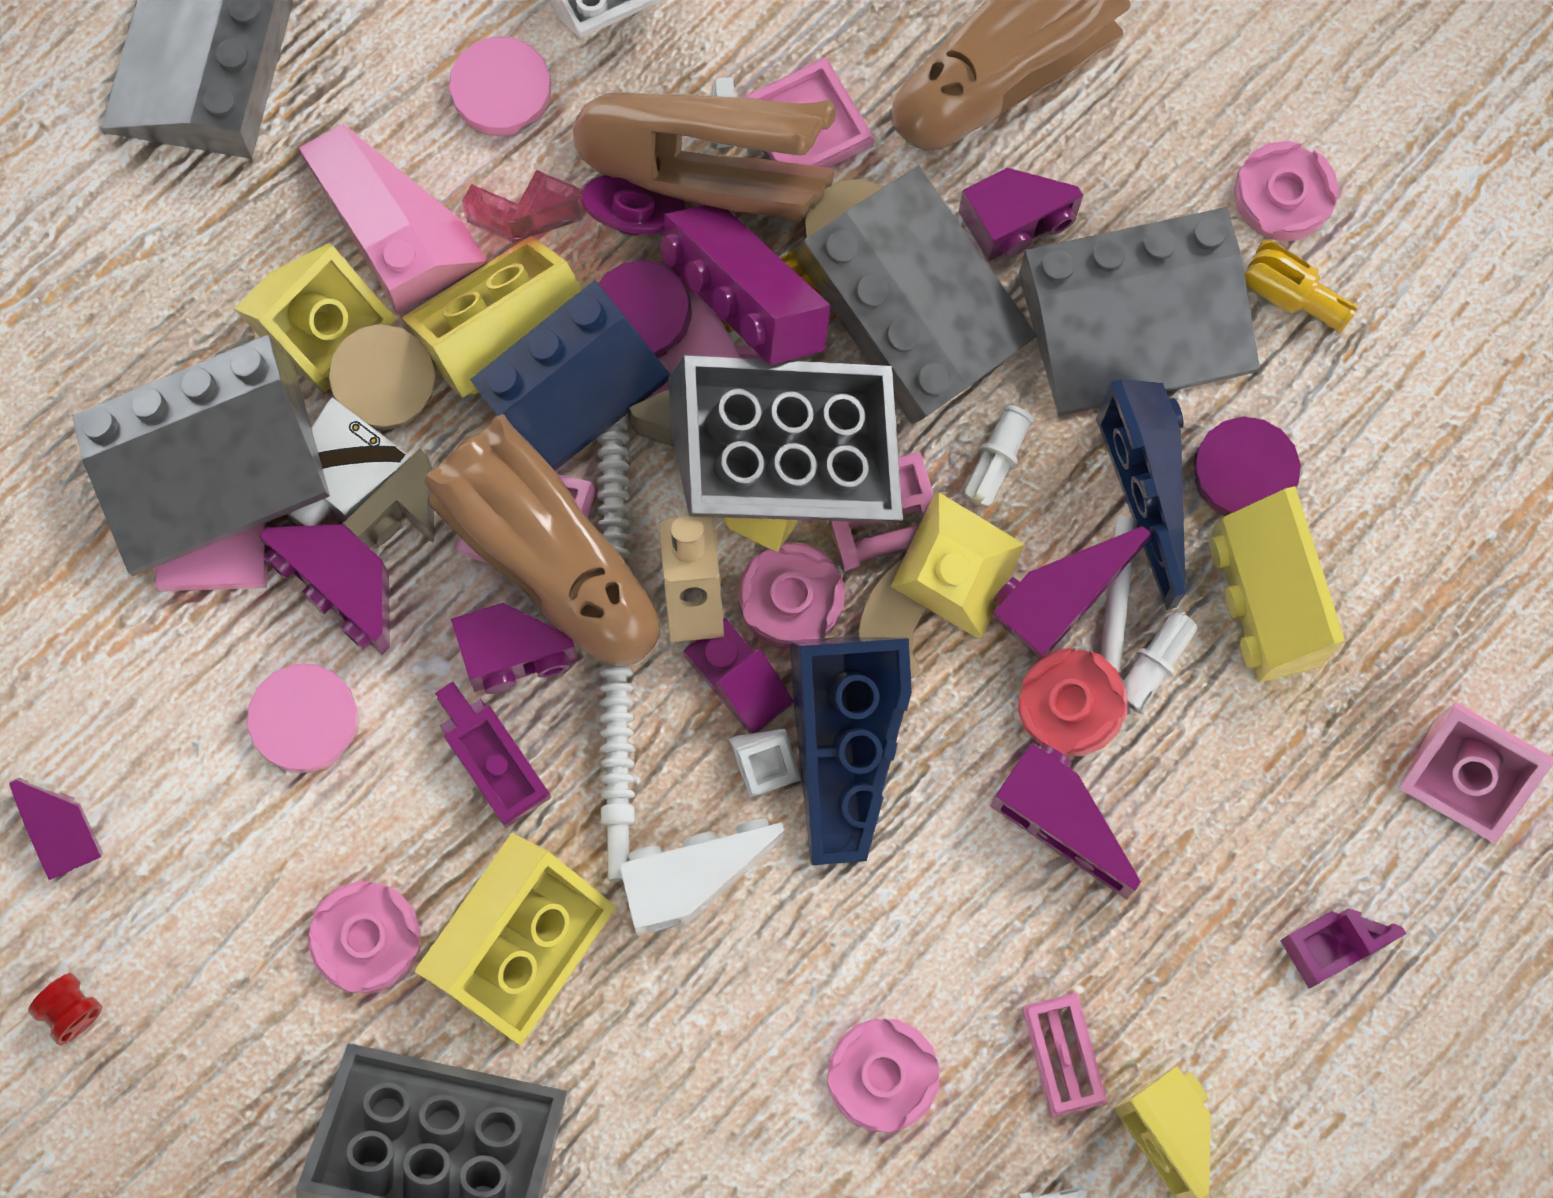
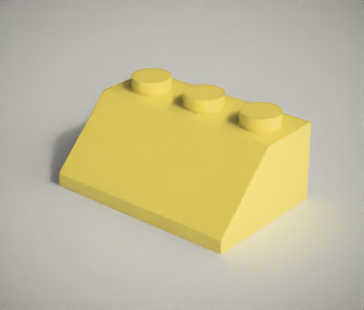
(491, 310)
(1276, 587)
(516, 938)

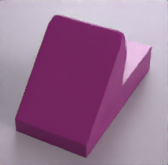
(740, 678)

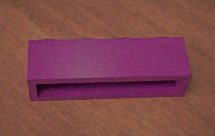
(745, 283)

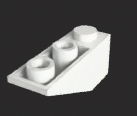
(685, 881)

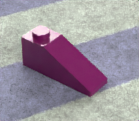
(1057, 595)
(1059, 811)

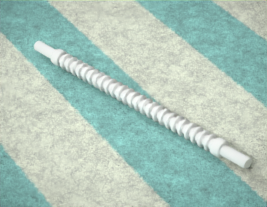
(618, 812)

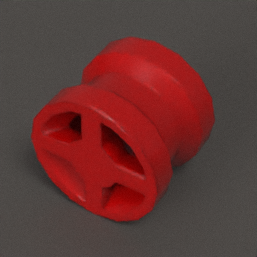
(65, 1008)

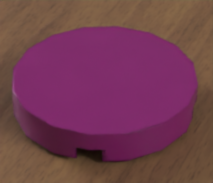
(651, 301)
(1244, 464)

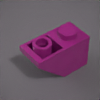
(1015, 208)
(508, 645)

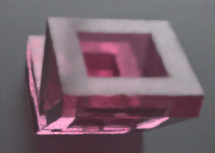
(542, 208)

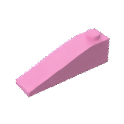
(397, 226)

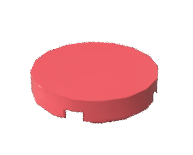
(1073, 701)

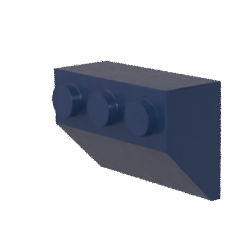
(572, 376)

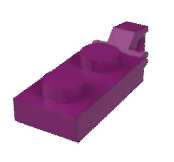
(491, 757)

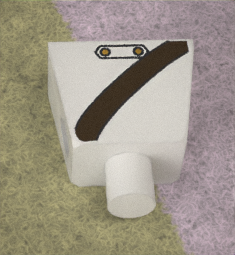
(353, 462)

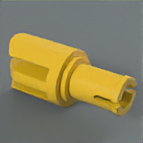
(1295, 286)

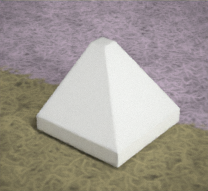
(764, 760)

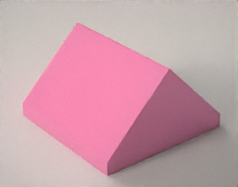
(1475, 772)

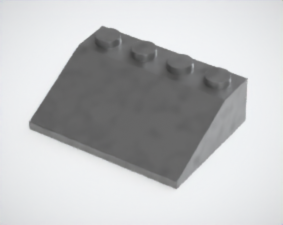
(197, 73)
(914, 293)
(1141, 307)
(786, 439)
(201, 454)
(430, 1132)

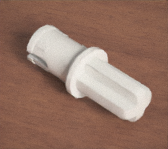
(998, 456)
(1157, 660)

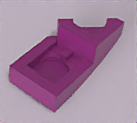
(55, 828)
(1336, 943)

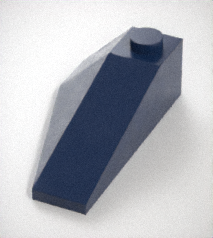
(1146, 452)
(847, 727)

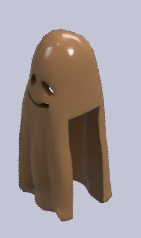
(998, 61)
(642, 142)
(533, 532)

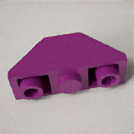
(338, 576)

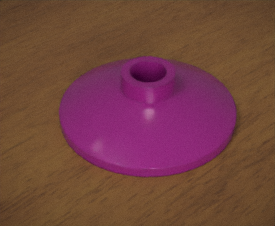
(627, 206)

